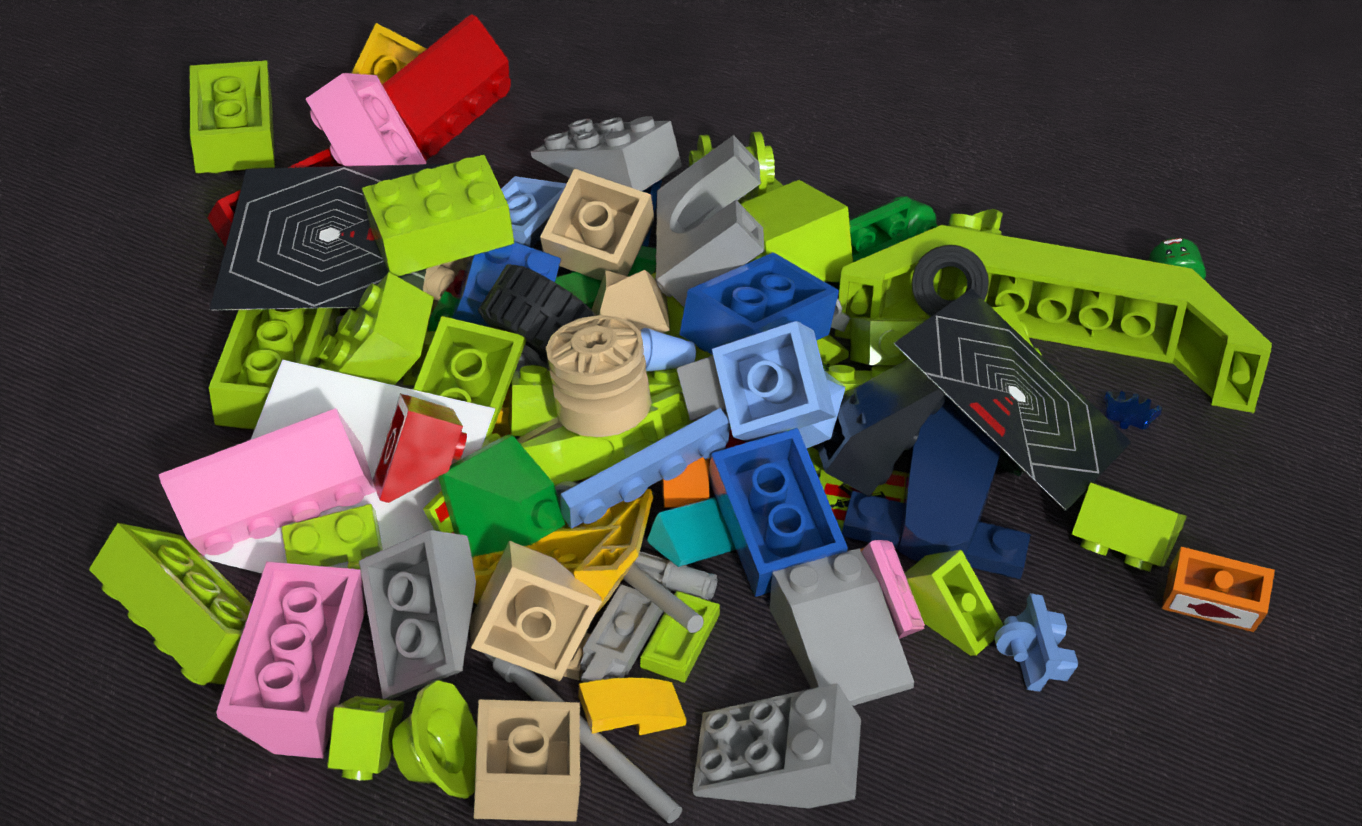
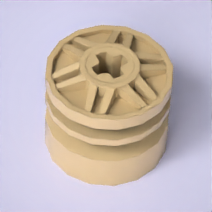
(599, 375)

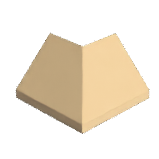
(634, 300)

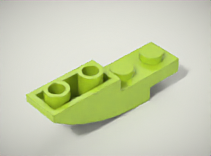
(577, 457)

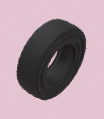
(943, 257)

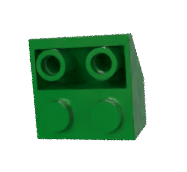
(879, 229)

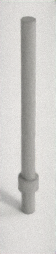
(595, 742)

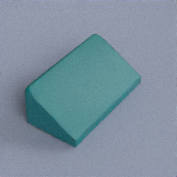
(691, 533)

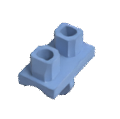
(1034, 641)

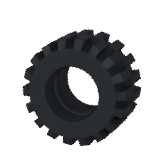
(530, 307)

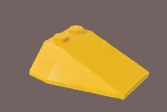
(594, 552)

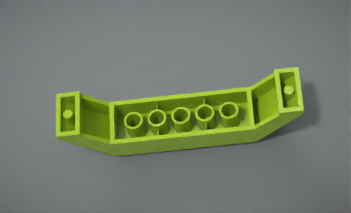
(1080, 302)

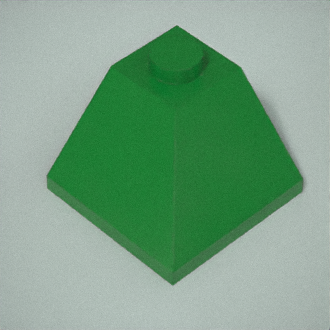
(500, 498)

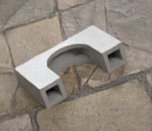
(702, 223)

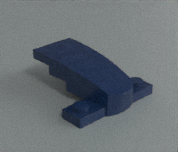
(943, 500)

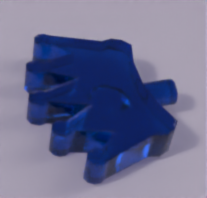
(1130, 411)

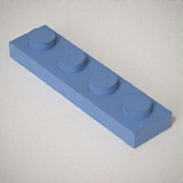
(636, 473)

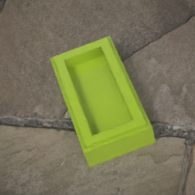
(675, 649)

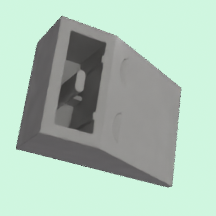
(615, 150)
(781, 750)

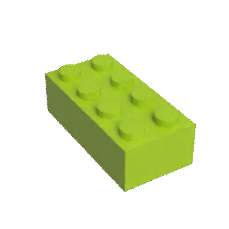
(254, 355)

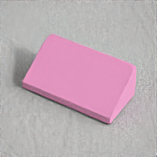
(895, 587)

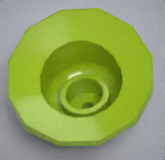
(438, 741)

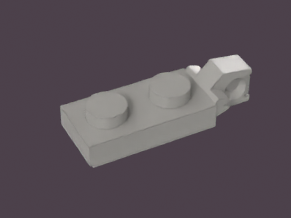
(619, 635)

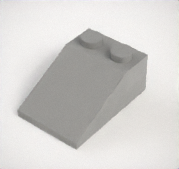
(419, 609)
(840, 627)

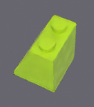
(804, 229)

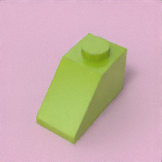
(953, 601)
(363, 736)

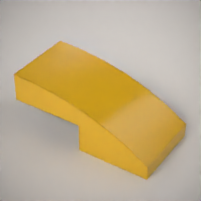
(631, 701)

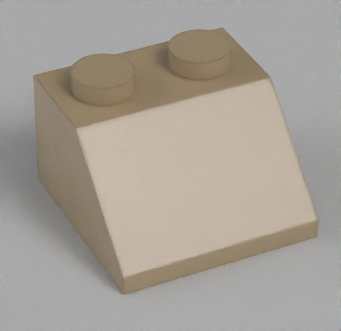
(532, 612)

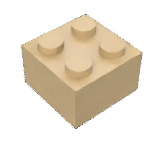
(597, 225)
(527, 760)

